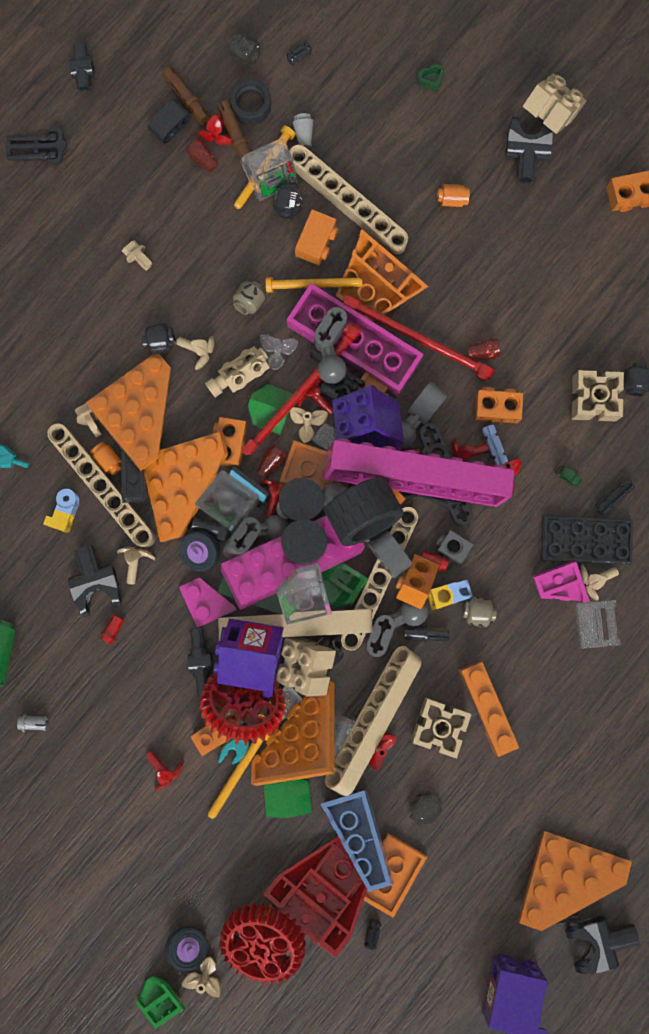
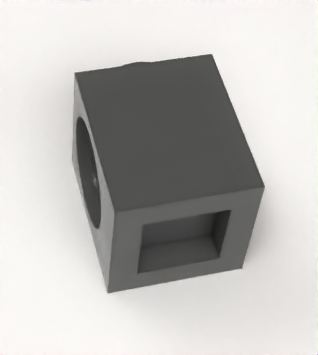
(463, 547)

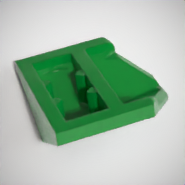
(265, 404)
(343, 585)
(287, 798)
(158, 1001)

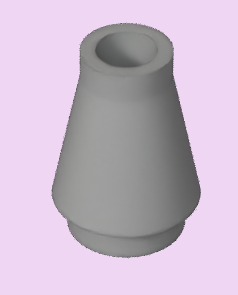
(303, 128)

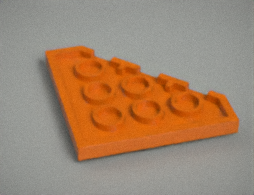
(135, 409)
(179, 481)
(301, 745)
(568, 879)

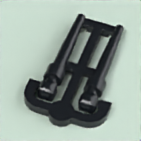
(52, 157)

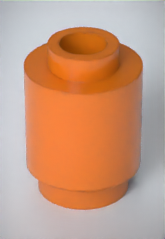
(453, 195)
(106, 458)

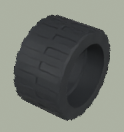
(363, 511)

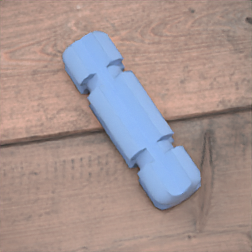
(494, 445)

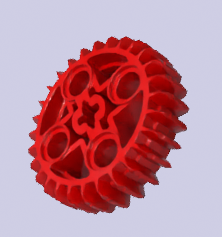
(241, 711)
(262, 943)

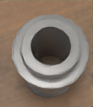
(32, 723)

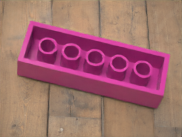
(372, 352)
(265, 568)

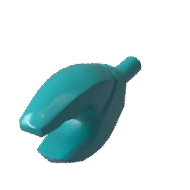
(9, 458)
(240, 750)

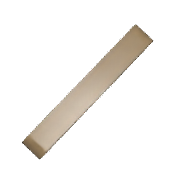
(352, 209)
(92, 479)
(379, 590)
(333, 624)
(373, 720)

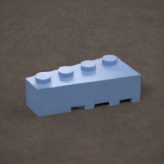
(358, 830)

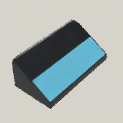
(252, 485)

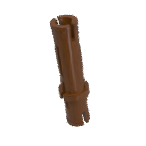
(191, 102)
(240, 142)

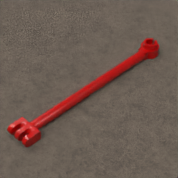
(351, 333)
(483, 371)

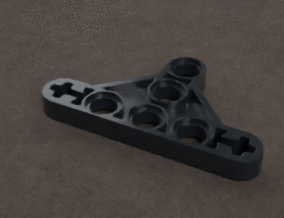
(446, 503)

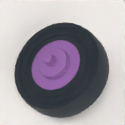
(199, 551)
(186, 948)

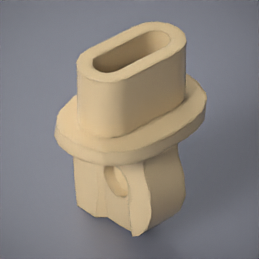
(135, 252)
(86, 417)

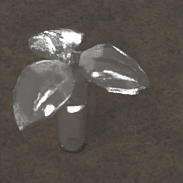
(274, 344)

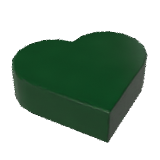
(431, 77)
(568, 475)

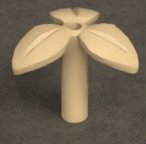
(199, 347)
(299, 416)
(131, 557)
(596, 581)
(203, 982)

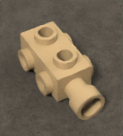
(242, 371)

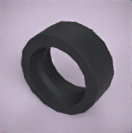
(246, 86)

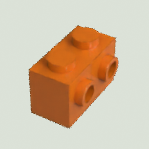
(316, 237)

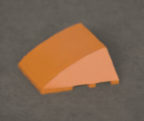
(384, 277)

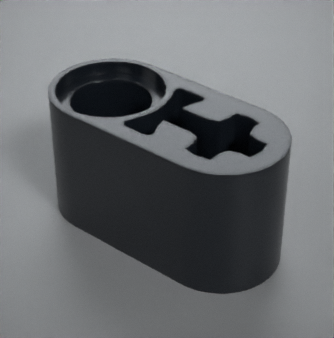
(169, 121)

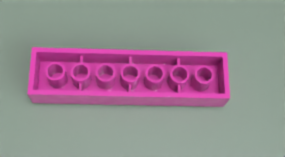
(419, 473)

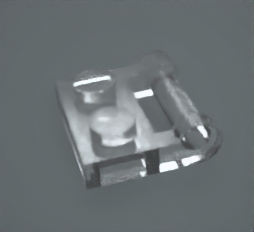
(590, 624)

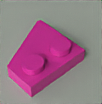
(561, 583)
(205, 602)

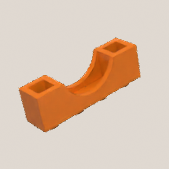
(489, 708)

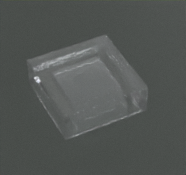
(325, 436)

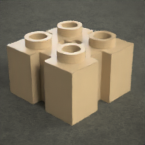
(555, 103)
(606, 387)
(305, 666)
(446, 740)

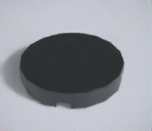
(301, 499)
(304, 542)

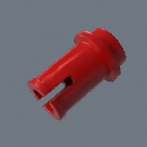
(442, 561)
(112, 629)

